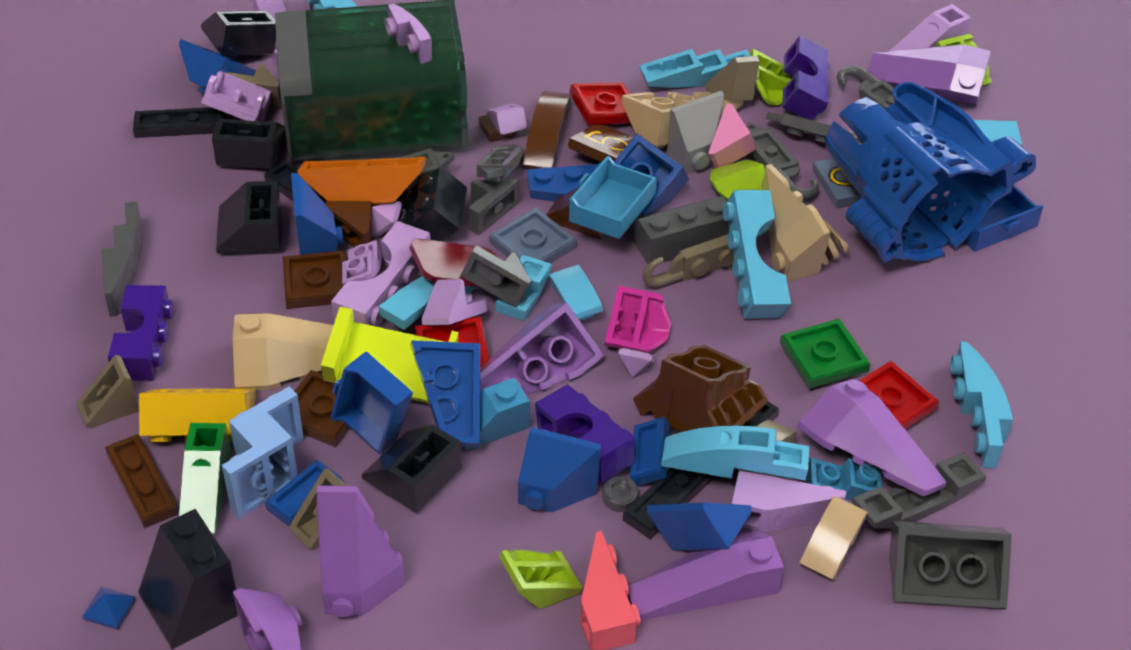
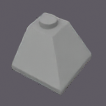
(693, 130)

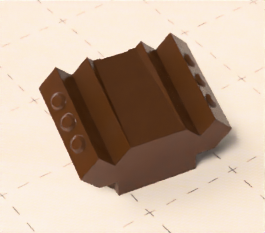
(702, 391)

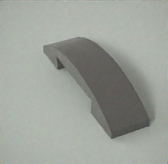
(907, 506)

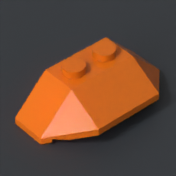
(362, 179)

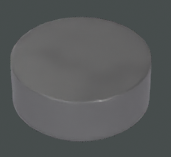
(619, 493)

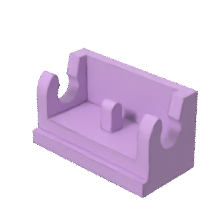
(237, 97)

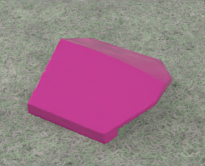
(638, 320)

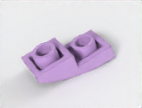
(409, 32)
(362, 262)

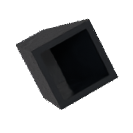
(187, 580)

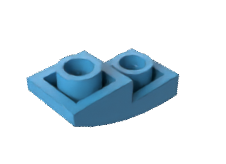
(848, 477)

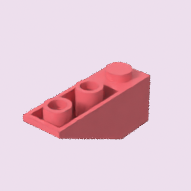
(605, 608)

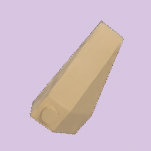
(652, 114)
(798, 231)
(276, 349)

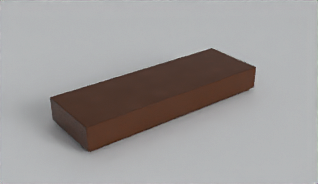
(141, 481)

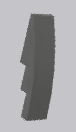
(122, 262)

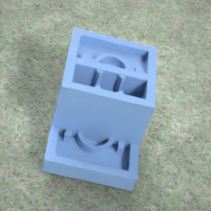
(263, 451)

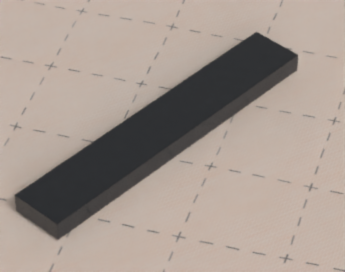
(679, 485)

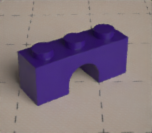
(808, 89)
(146, 313)
(576, 417)

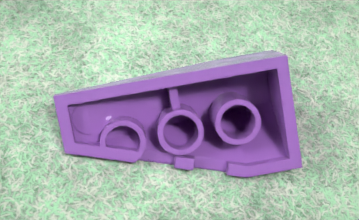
(946, 70)
(543, 352)
(864, 426)
(355, 555)
(711, 577)
(267, 620)

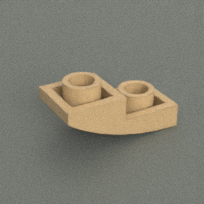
(833, 537)

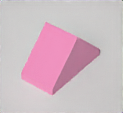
(731, 139)

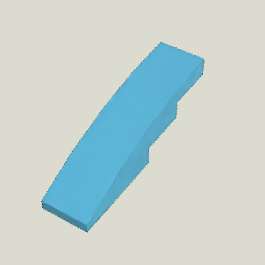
(686, 68)
(410, 302)

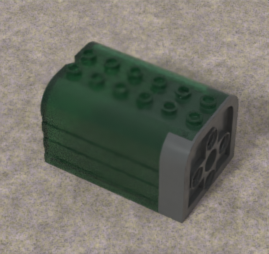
(360, 92)

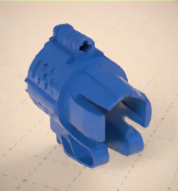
(938, 153)

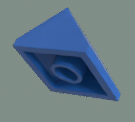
(699, 524)

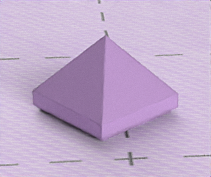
(384, 217)
(635, 360)

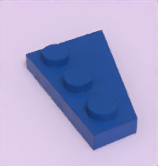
(555, 182)
(452, 386)

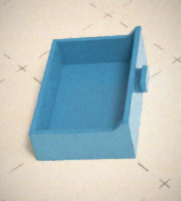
(611, 198)

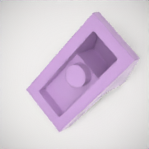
(451, 304)

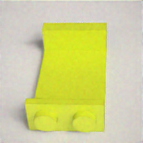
(387, 346)

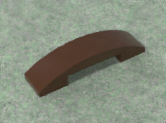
(546, 129)

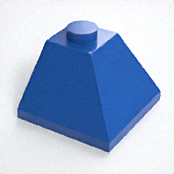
(204, 62)
(648, 159)
(313, 220)
(557, 471)

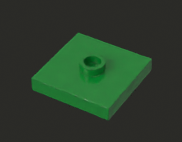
(824, 353)

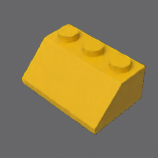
(171, 411)

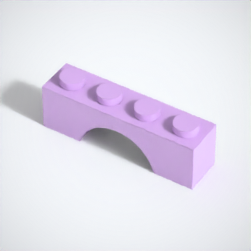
(402, 269)

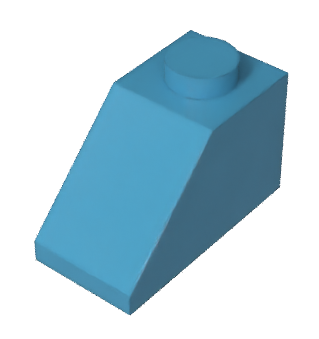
(502, 411)

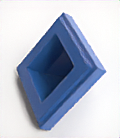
(109, 608)

